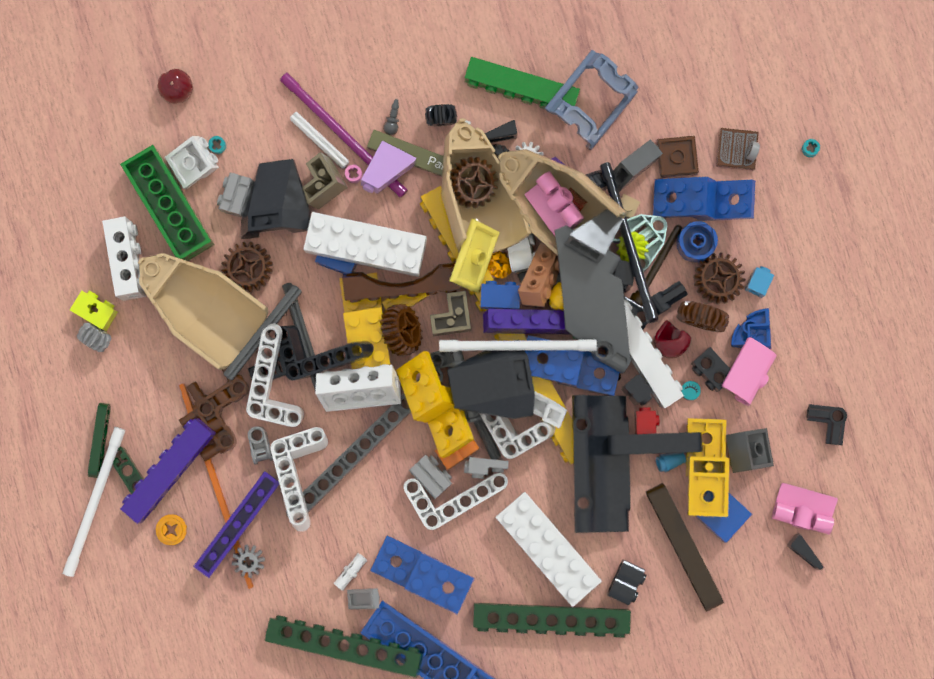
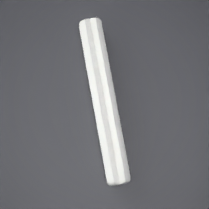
(319, 140)

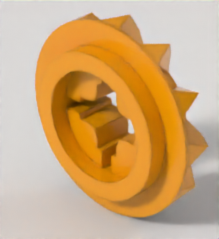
(494, 267)
(162, 529)

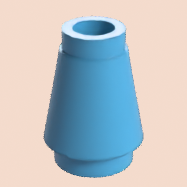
(669, 461)

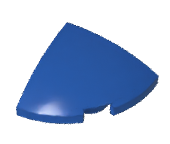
(756, 327)

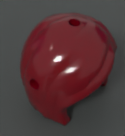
(181, 87)
(671, 341)

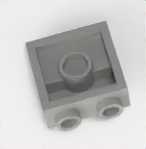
(479, 467)

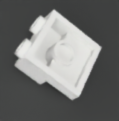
(192, 161)

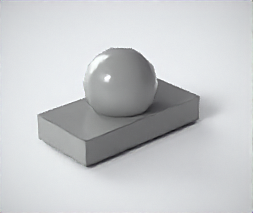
(363, 598)

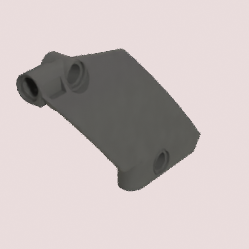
(594, 301)

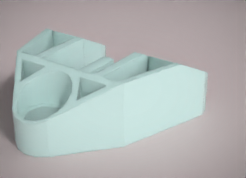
(654, 247)

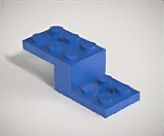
(704, 198)
(572, 369)
(422, 574)

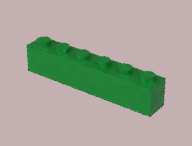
(515, 83)

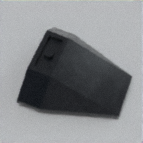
(275, 201)
(494, 384)

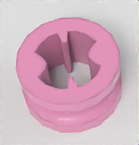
(359, 173)

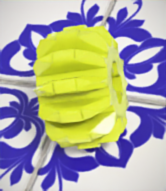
(640, 244)

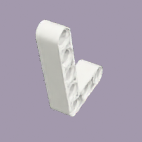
(262, 399)
(512, 437)
(290, 475)
(455, 502)

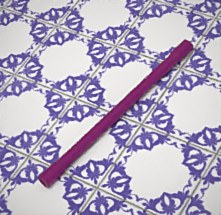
(294, 87)

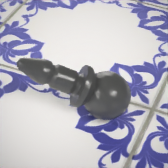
(391, 126)

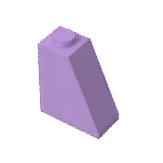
(386, 167)

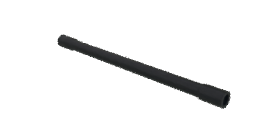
(648, 305)

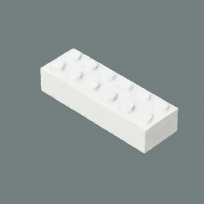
(365, 244)
(548, 549)

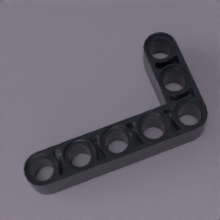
(320, 361)

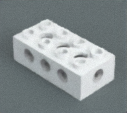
(115, 231)
(359, 393)

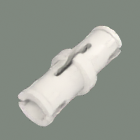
(350, 571)

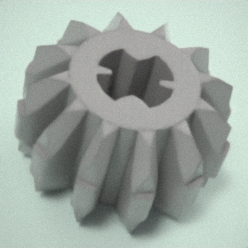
(94, 337)
(252, 556)

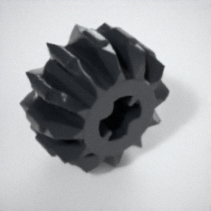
(441, 115)

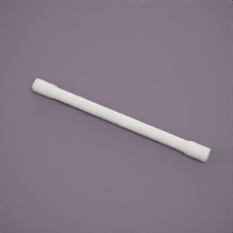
(455, 345)
(114, 444)

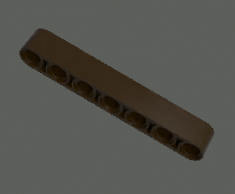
(684, 547)

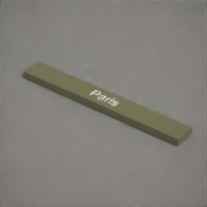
(425, 159)

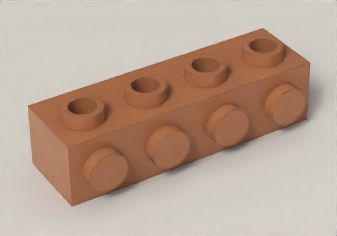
(539, 277)

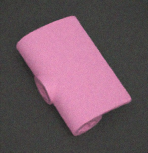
(554, 203)
(749, 371)
(804, 508)

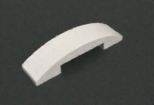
(549, 410)

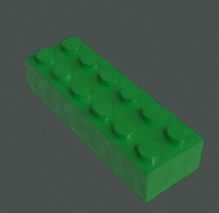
(167, 204)

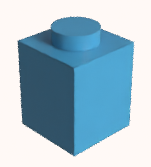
(759, 281)

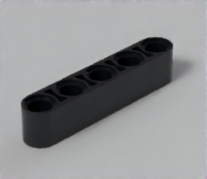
(655, 443)

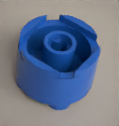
(703, 233)

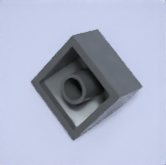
(749, 450)

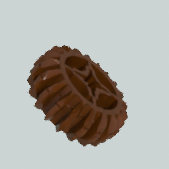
(474, 175)
(254, 264)
(720, 286)
(702, 316)
(401, 330)

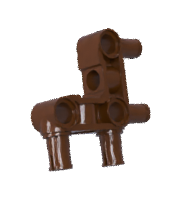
(218, 400)

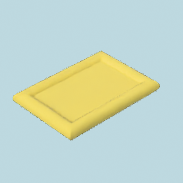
(474, 256)

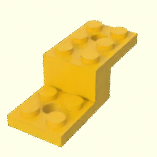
(363, 324)
(434, 404)
(708, 470)

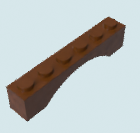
(361, 286)

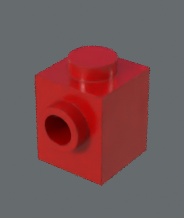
(646, 421)

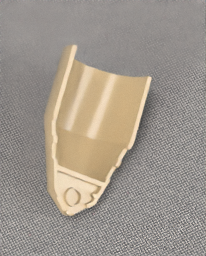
(519, 175)
(498, 214)
(202, 307)

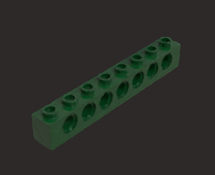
(621, 616)
(276, 635)

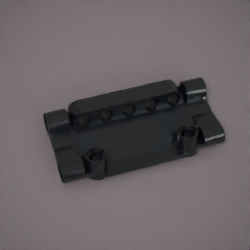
(597, 475)

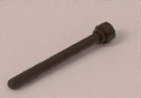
(657, 264)

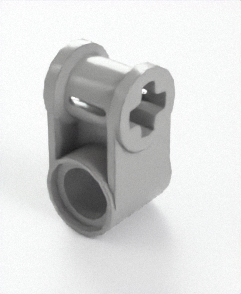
(260, 446)

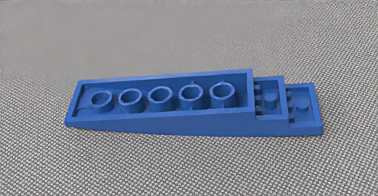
(438, 658)

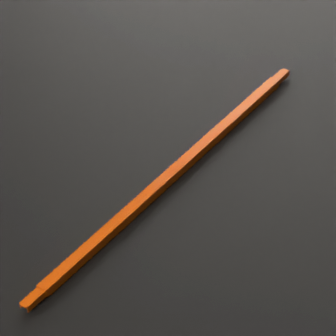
(210, 468)

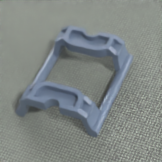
(574, 115)

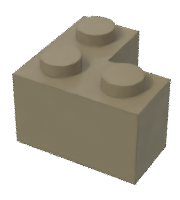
(326, 181)
(456, 320)

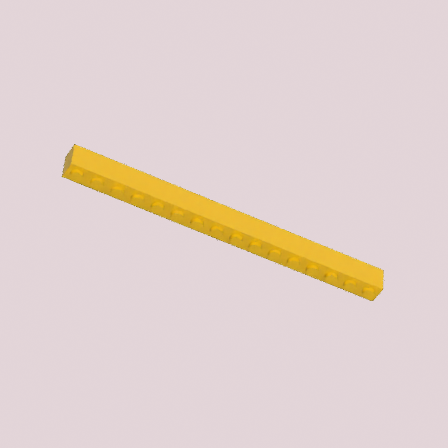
(434, 205)

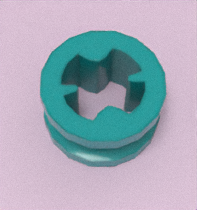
(222, 144)
(810, 154)

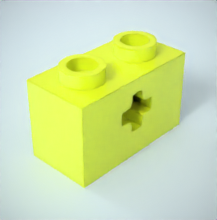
(83, 308)

